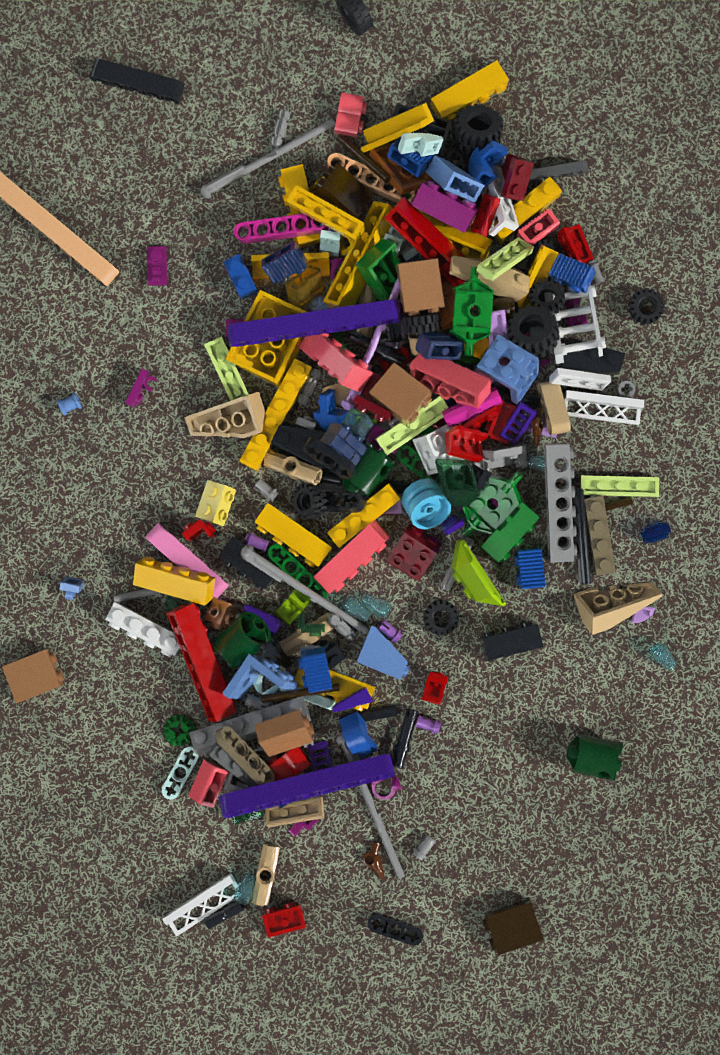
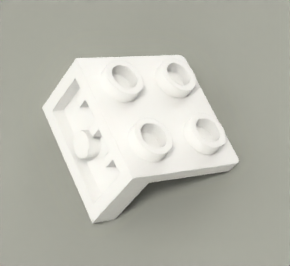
(433, 447)

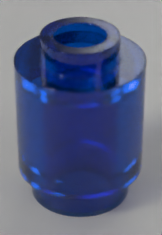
(655, 532)

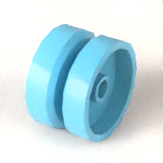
(425, 503)

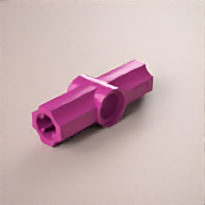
(463, 412)

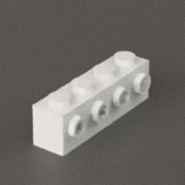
(144, 628)

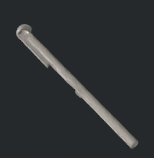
(240, 171)
(249, 555)
(376, 816)

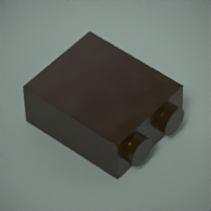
(342, 190)
(512, 927)

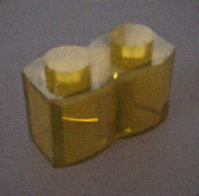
(305, 286)

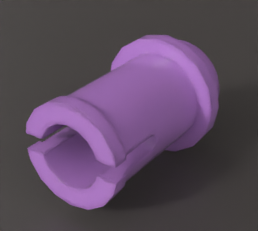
(256, 542)
(392, 633)
(428, 724)

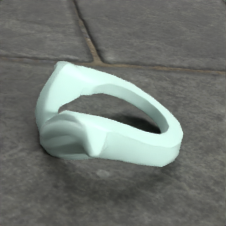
(258, 686)

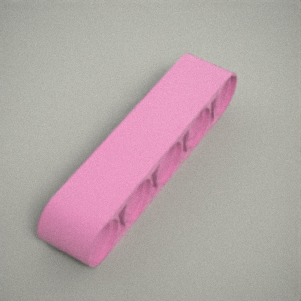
(182, 556)

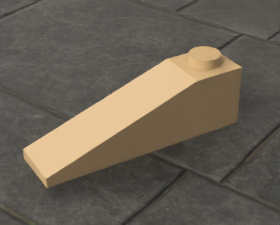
(510, 284)
(231, 419)
(607, 608)

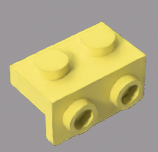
(215, 503)

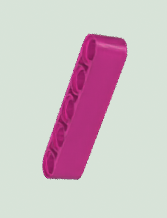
(273, 224)

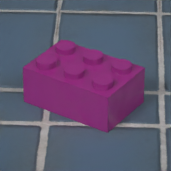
(445, 206)

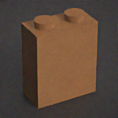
(420, 287)
(400, 394)
(33, 675)
(284, 732)

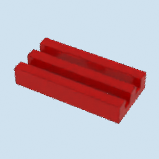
(485, 215)

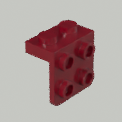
(516, 176)
(366, 404)
(414, 552)

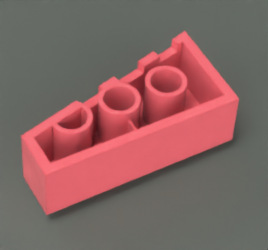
(337, 361)
(451, 380)
(352, 556)

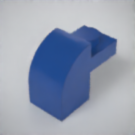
(483, 162)
(328, 412)
(356, 735)

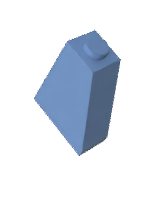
(454, 179)
(382, 655)

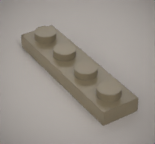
(599, 535)

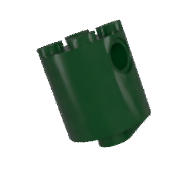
(369, 472)
(242, 638)
(594, 757)

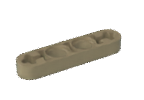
(228, 739)

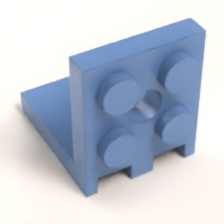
(517, 374)
(250, 671)

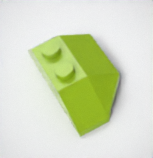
(473, 577)

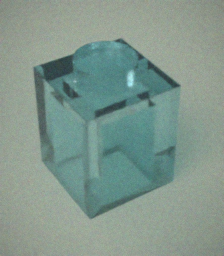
(358, 422)

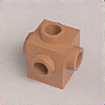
(220, 614)

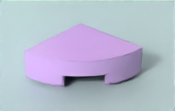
(642, 615)

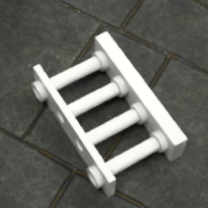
(562, 349)

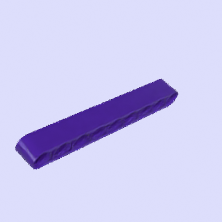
(314, 323)
(306, 786)

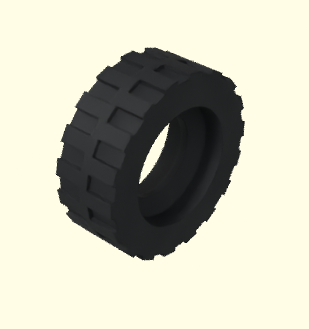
(355, 15)

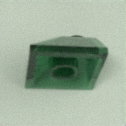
(457, 481)

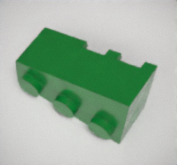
(380, 269)
(510, 533)

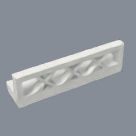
(505, 211)
(606, 400)
(197, 900)

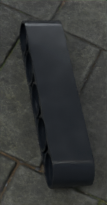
(137, 80)

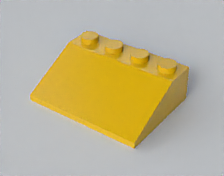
(269, 359)

